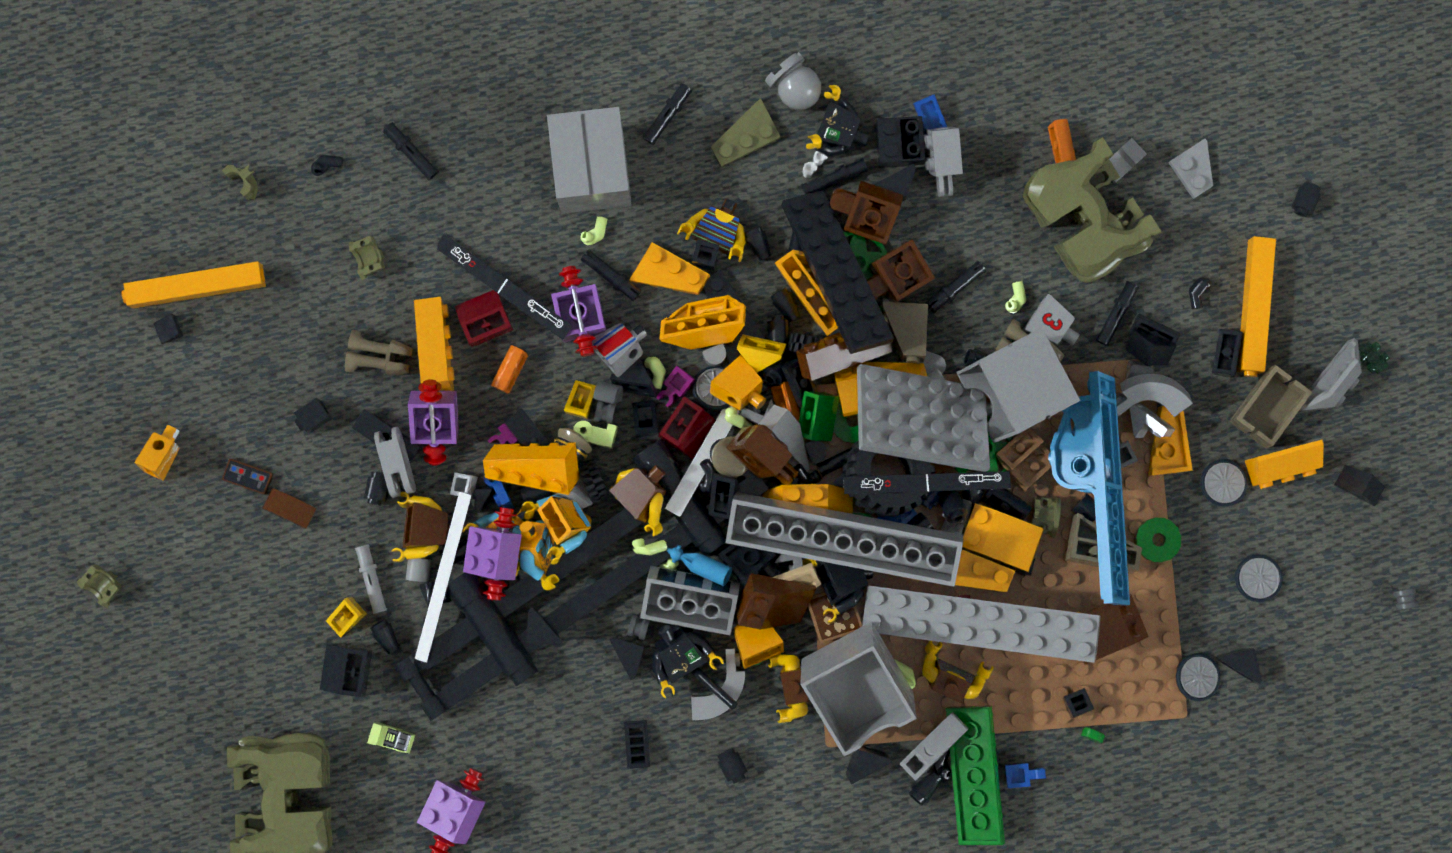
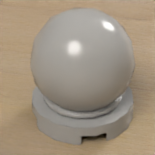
(797, 85)

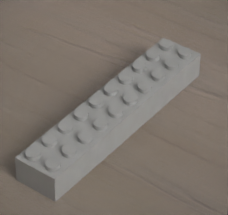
(844, 539)
(983, 623)

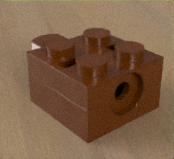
(869, 210)
(902, 270)
(763, 453)

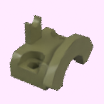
(250, 185)
(367, 256)
(1047, 515)
(100, 584)

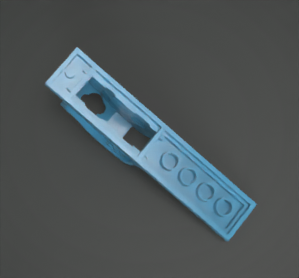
(1090, 463)

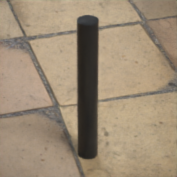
(716, 689)

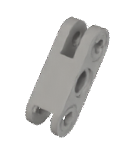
(395, 463)

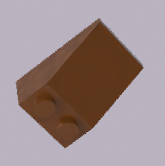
(772, 602)
(1118, 627)

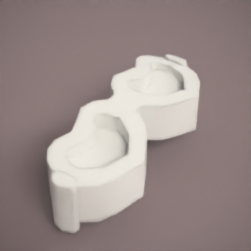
(811, 167)

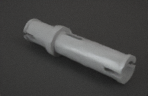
(370, 579)

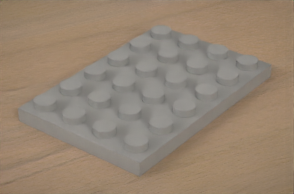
(922, 418)

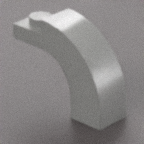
(1155, 388)
(710, 705)

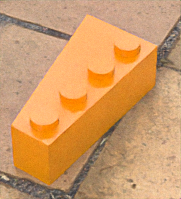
(433, 343)
(534, 466)
(982, 573)

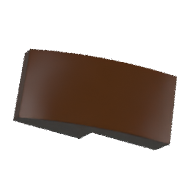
(289, 508)

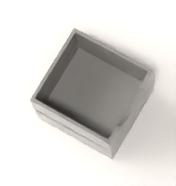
(589, 160)
(1022, 384)
(857, 688)

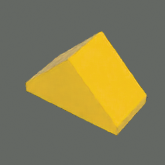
(760, 352)
(580, 400)
(346, 616)

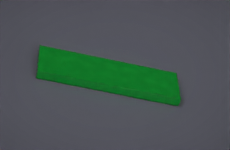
(976, 779)

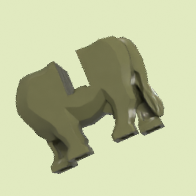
(1104, 236)
(281, 767)

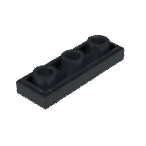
(369, 423)
(524, 429)

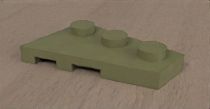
(747, 135)

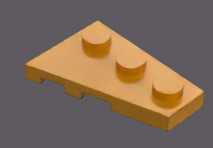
(669, 271)
(1173, 452)

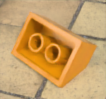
(1285, 464)

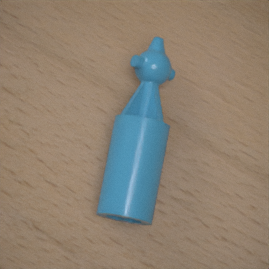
(702, 565)

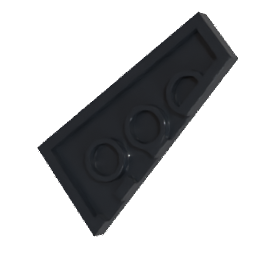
(719, 286)
(746, 561)

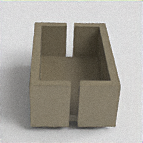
(1270, 406)

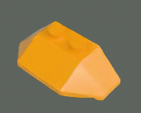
(804, 285)
(704, 323)
(814, 495)

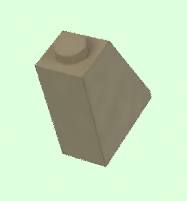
(908, 328)

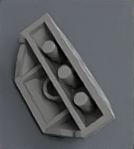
(1336, 379)

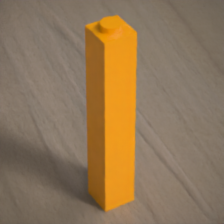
(194, 285)
(1256, 305)

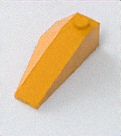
(847, 382)

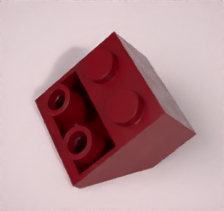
(483, 318)
(687, 428)

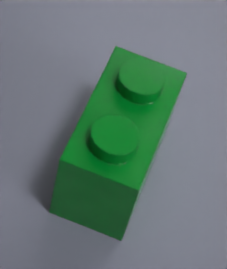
(818, 415)

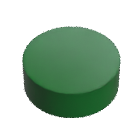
(1093, 735)

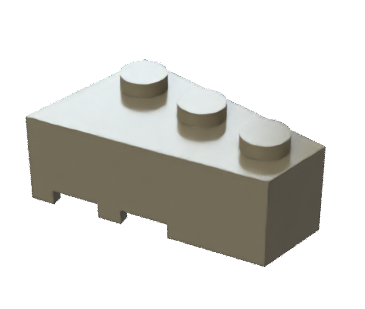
(1083, 545)

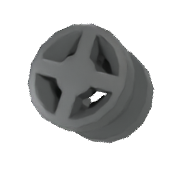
(605, 412)
(1405, 598)
(638, 627)

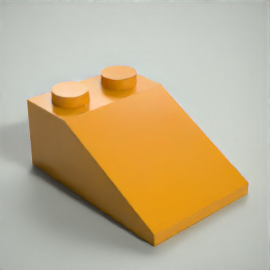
(1001, 537)

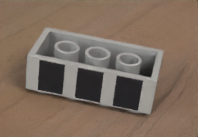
(689, 600)

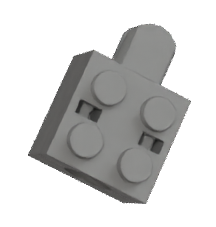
(943, 156)

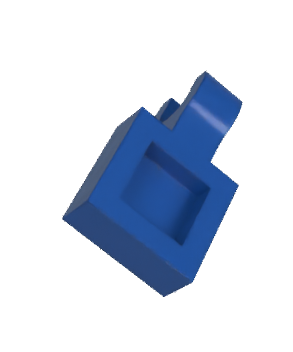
(501, 497)
(1019, 775)

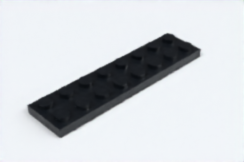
(837, 272)

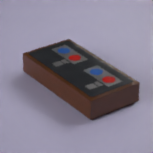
(247, 476)

